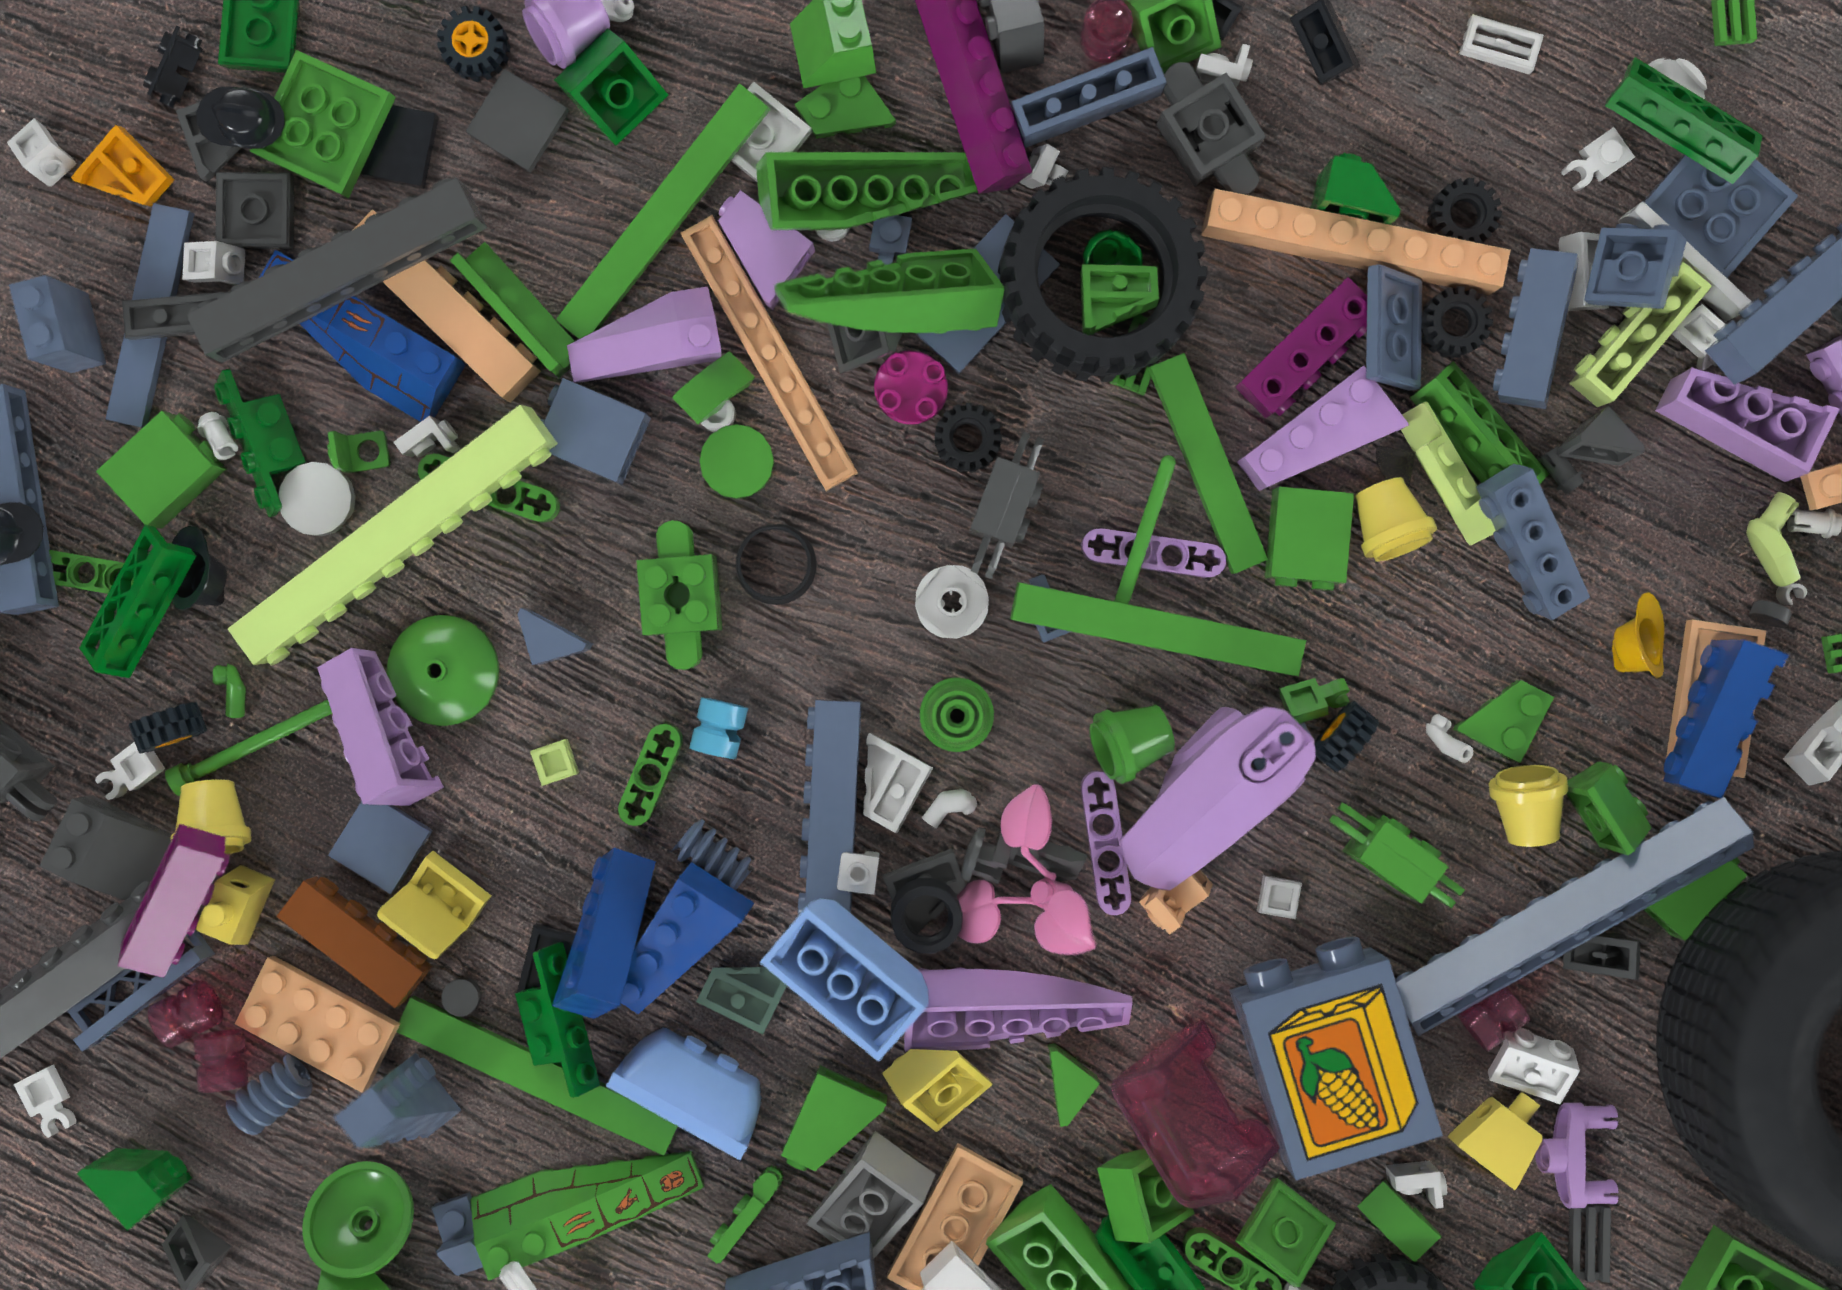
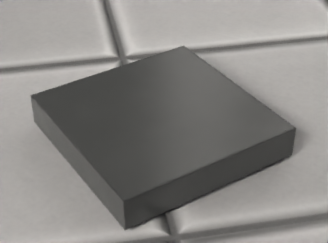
(517, 121)
(255, 209)

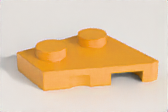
(124, 169)

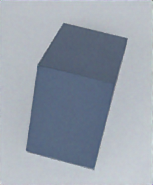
(548, 640)

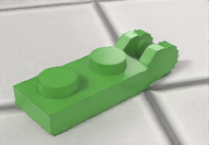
(746, 1212)

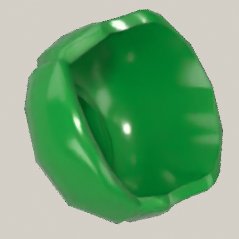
(1112, 248)

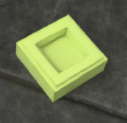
(554, 762)

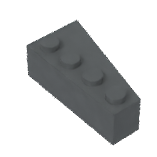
(1016, 32)

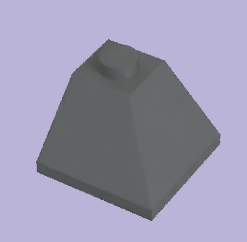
(859, 346)

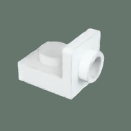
(1214, 65)
(40, 153)
(213, 262)
(1697, 334)
(421, 438)
(858, 872)
(1415, 1176)

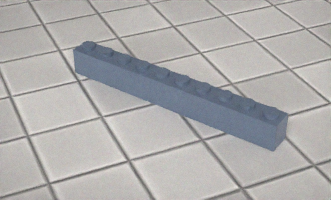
(1573, 914)

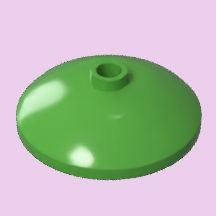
(466, 663)
(338, 1215)

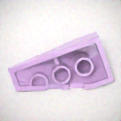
(658, 336)

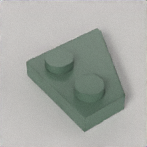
(743, 995)

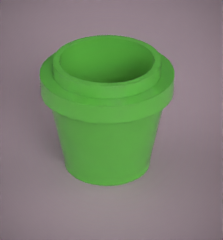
(950, 695)
(1130, 740)

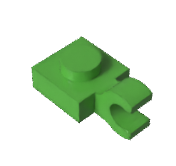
(1310, 701)

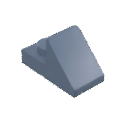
(457, 1234)

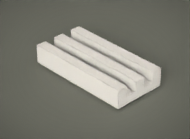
(1495, 57)

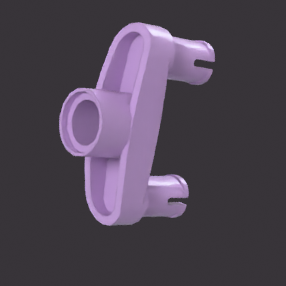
(1567, 1155)

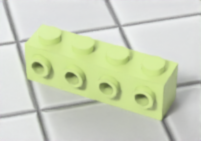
(1636, 340)

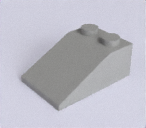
(873, 1195)

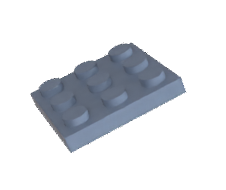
(1719, 216)

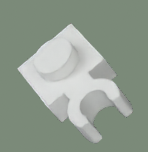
(1600, 158)
(131, 771)
(43, 1095)

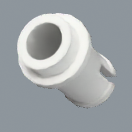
(214, 429)
(1816, 522)

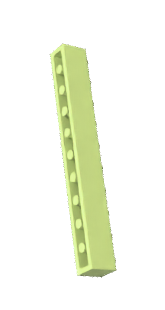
(393, 536)

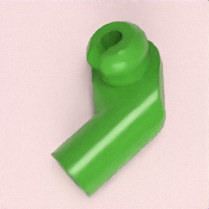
(235, 689)

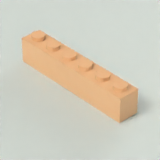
(463, 327)

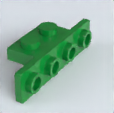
(264, 437)
(554, 1032)
(1148, 1264)

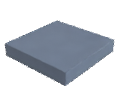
(380, 844)

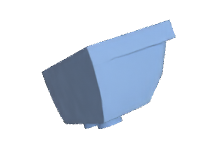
(849, 976)
(691, 1089)

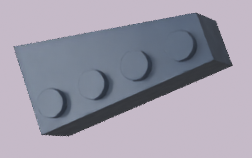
(399, 1106)
(831, 1267)

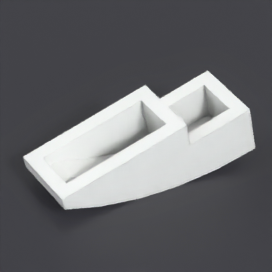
(1819, 750)

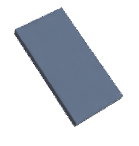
(962, 346)

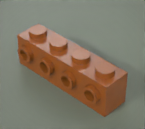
(355, 940)

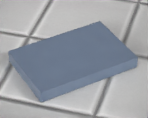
(1394, 328)

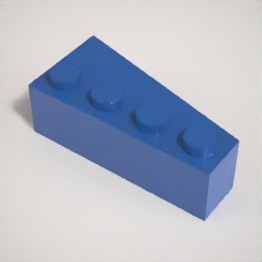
(1720, 714)
(685, 928)
(606, 935)

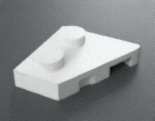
(891, 783)

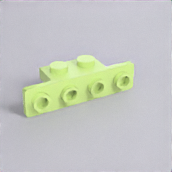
(1447, 472)

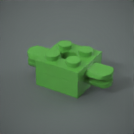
(679, 595)
(1400, 861)

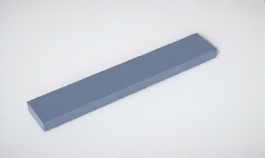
(156, 278)

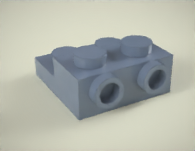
(1635, 266)

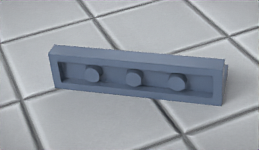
(141, 998)

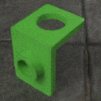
(344, 451)

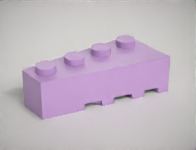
(1750, 422)
(1333, 425)
(375, 731)

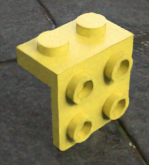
(434, 906)

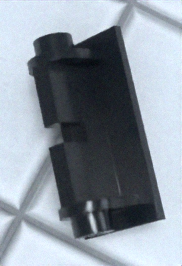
(176, 53)

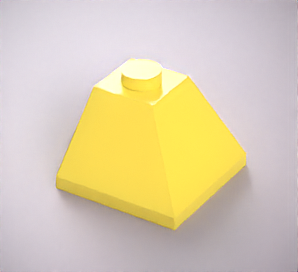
(935, 1084)

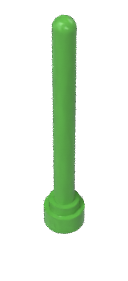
(1145, 529)
(183, 774)

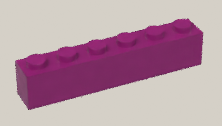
(975, 93)

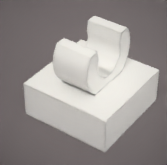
(1043, 167)

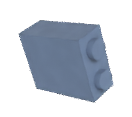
(57, 324)
(594, 430)

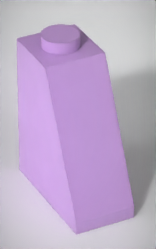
(765, 253)

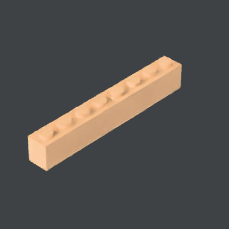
(1354, 241)

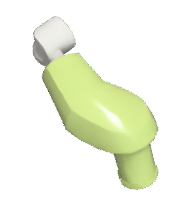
(1772, 549)

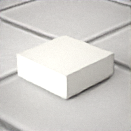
(1279, 897)

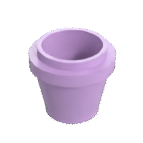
(564, 27)

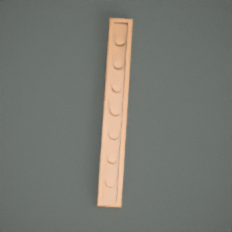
(769, 353)

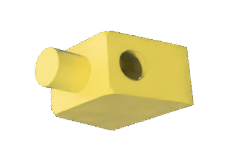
(234, 909)
(1501, 1137)

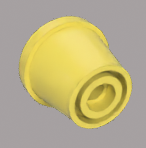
(1392, 520)
(1530, 803)
(214, 809)

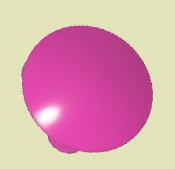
(911, 387)

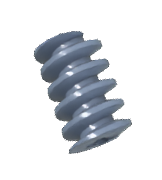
(713, 855)
(271, 1096)

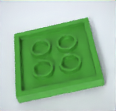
(327, 123)

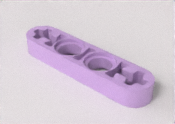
(1152, 558)
(1107, 842)

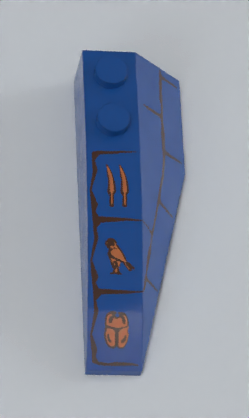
(384, 354)

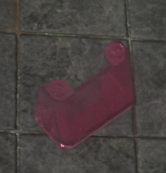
(1188, 1122)

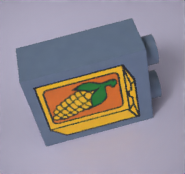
(1334, 1058)

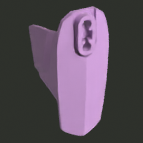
(1215, 794)

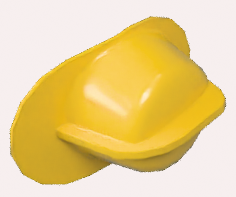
(1640, 641)

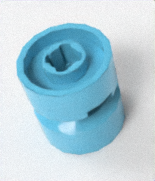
(718, 728)

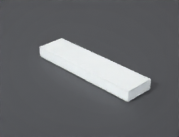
(1723, 296)

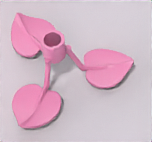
(1065, 920)

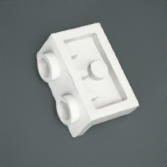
(1535, 1065)

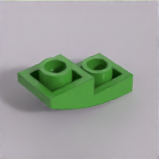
(713, 387)
(1399, 1221)

